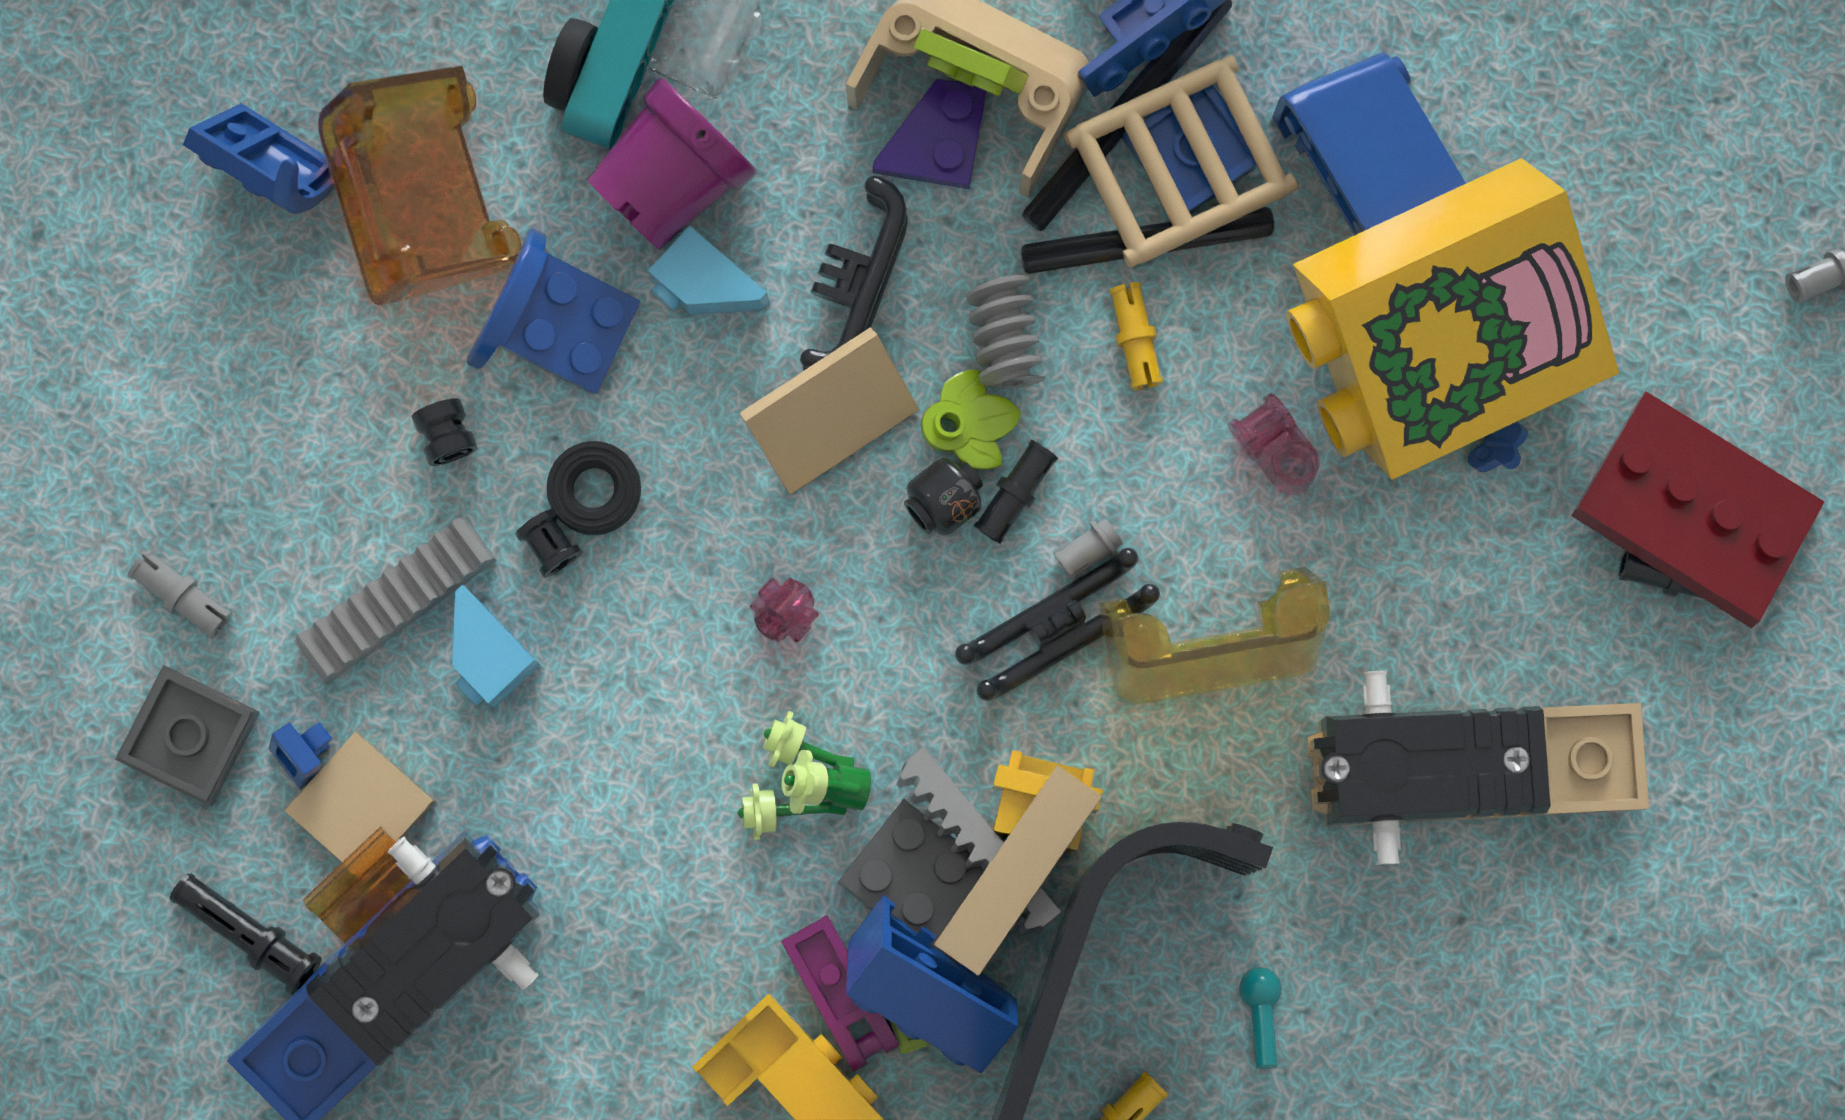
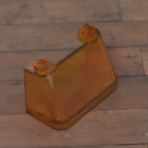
(412, 184)

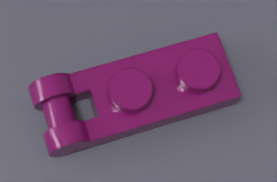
(823, 969)

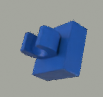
(300, 753)

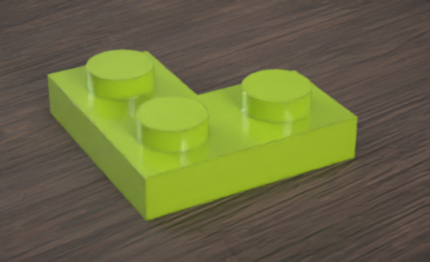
(969, 65)

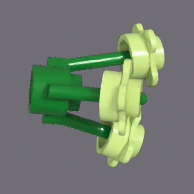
(804, 781)

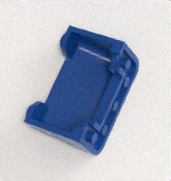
(1368, 141)

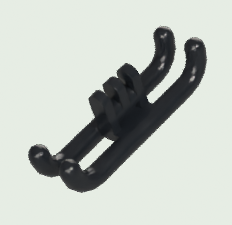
(863, 278)
(1055, 626)

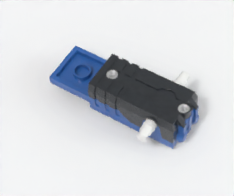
(392, 976)

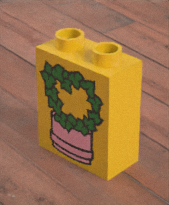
(1452, 320)

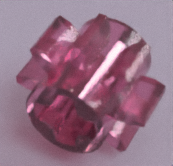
(784, 610)

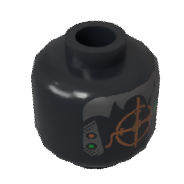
(944, 496)

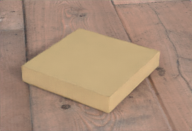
(357, 796)

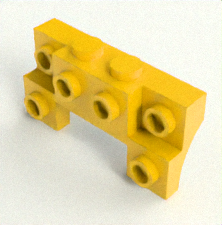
(789, 1064)

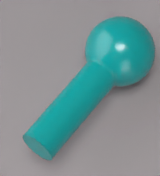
(1260, 991)

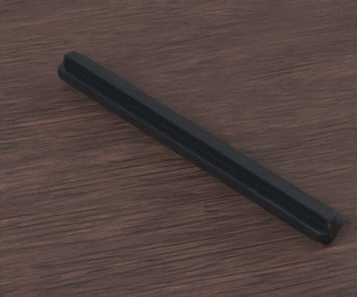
(1155, 74)

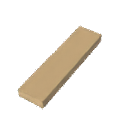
(1018, 870)

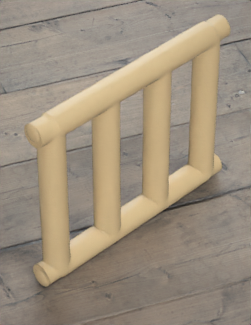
(1185, 226)

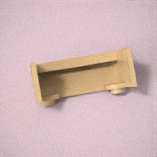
(1052, 66)

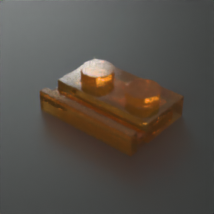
(358, 887)

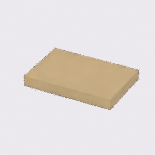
(829, 411)

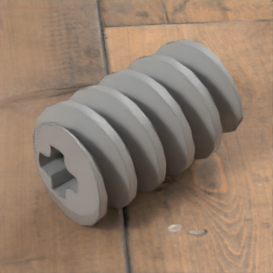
(1003, 333)

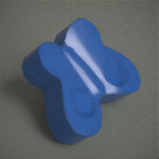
(1499, 449)

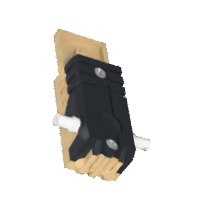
(1473, 764)

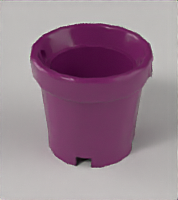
(663, 172)

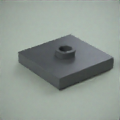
(187, 735)

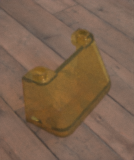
(1285, 646)

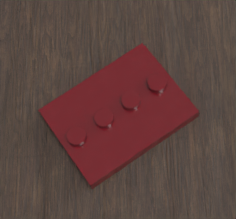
(1698, 509)

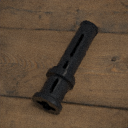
(265, 946)

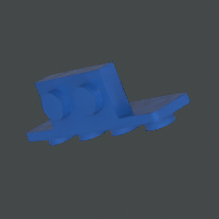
(1142, 34)

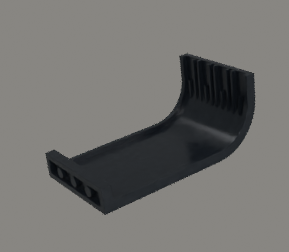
(1231, 848)

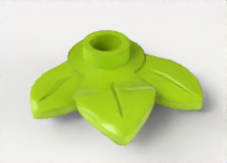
(977, 419)

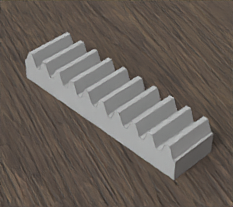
(394, 600)
(968, 826)

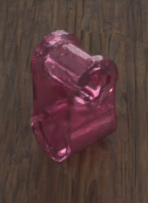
(1274, 443)

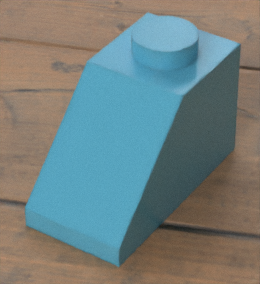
(703, 279)
(486, 652)

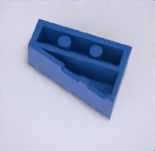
(925, 991)

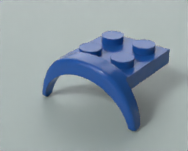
(262, 158)
(556, 318)

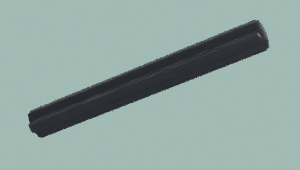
(1109, 244)

